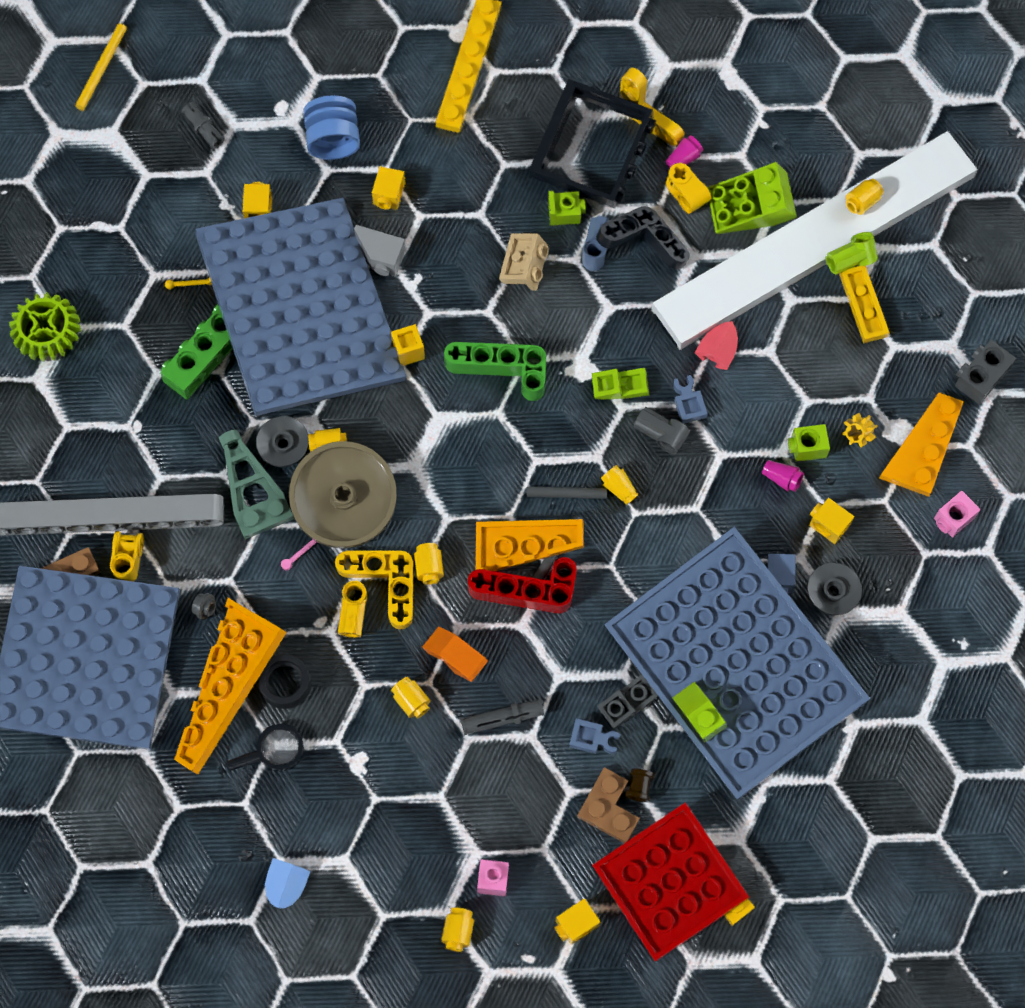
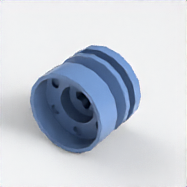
(331, 127)

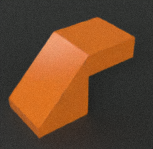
(455, 653)

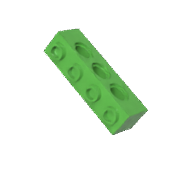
(206, 361)

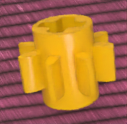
(865, 434)

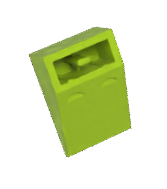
(752, 200)

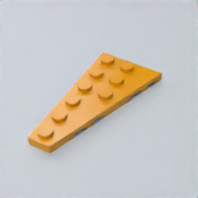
(229, 675)

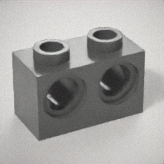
(987, 373)

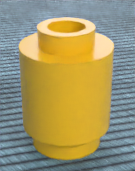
(864, 196)
(324, 437)
(428, 563)
(411, 698)
(457, 929)

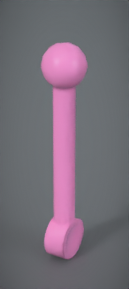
(286, 564)

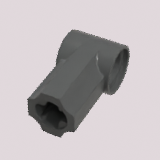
(667, 433)

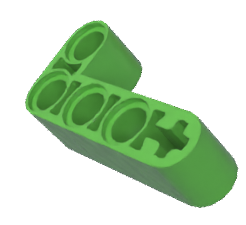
(496, 366)

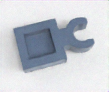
(689, 403)
(588, 737)

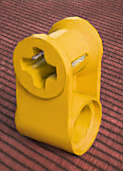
(687, 188)
(126, 551)

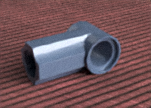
(591, 245)

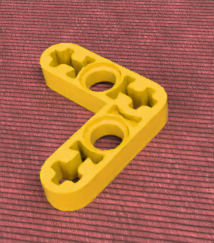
(634, 89)
(387, 570)

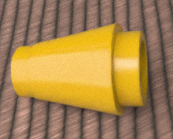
(619, 484)

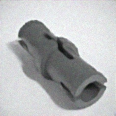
(203, 125)

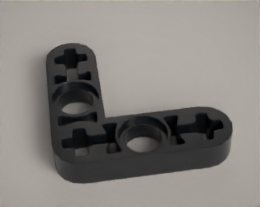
(670, 251)

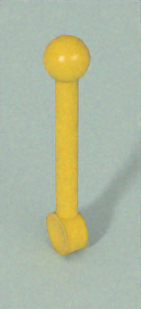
(170, 284)

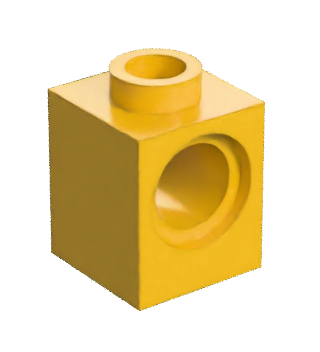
(388, 188)
(256, 199)
(408, 345)
(830, 520)
(576, 922)

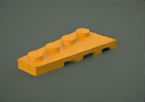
(922, 452)
(520, 542)

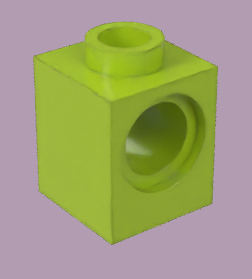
(817, 435)

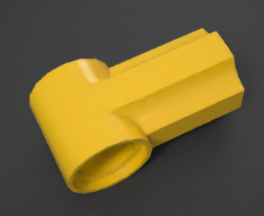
(352, 611)

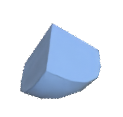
(285, 883)

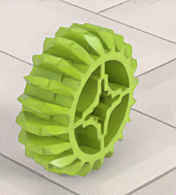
(34, 312)

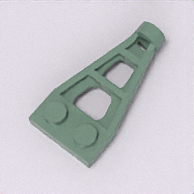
(260, 516)

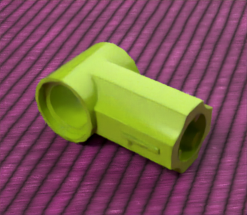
(859, 252)

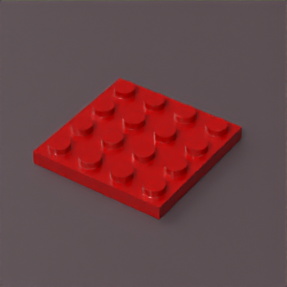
(670, 881)

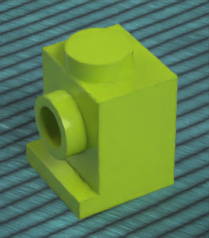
(565, 208)

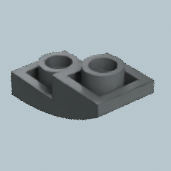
(628, 701)

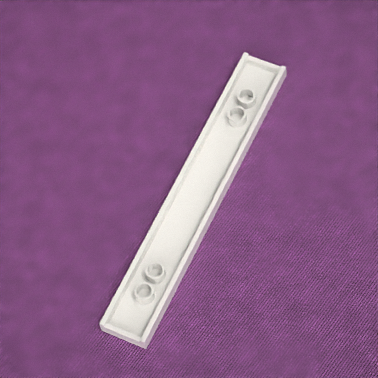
(804, 243)

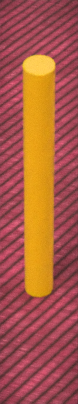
(101, 67)

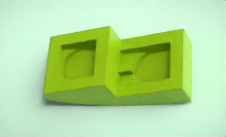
(620, 385)

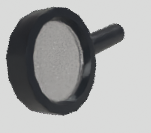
(278, 748)

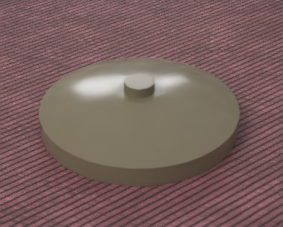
(342, 494)

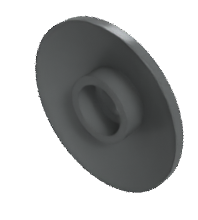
(282, 430)
(837, 577)

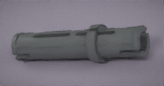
(503, 716)

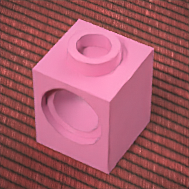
(964, 507)
(493, 877)

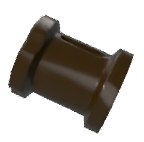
(640, 785)

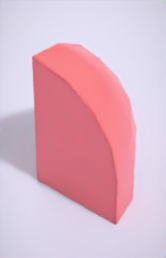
(719, 345)

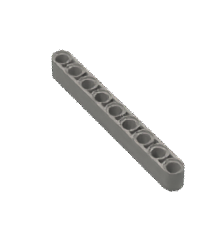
(111, 514)

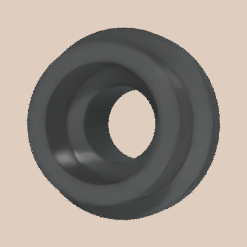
(204, 606)

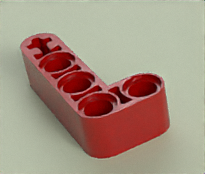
(522, 584)

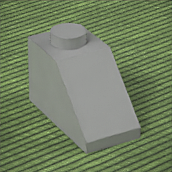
(381, 250)

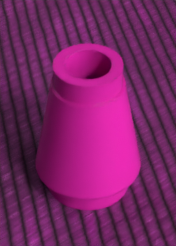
(686, 152)
(784, 475)

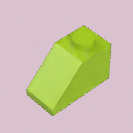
(700, 712)

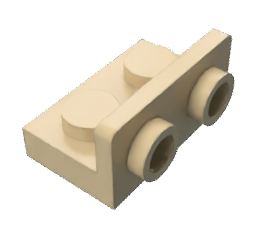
(524, 260)

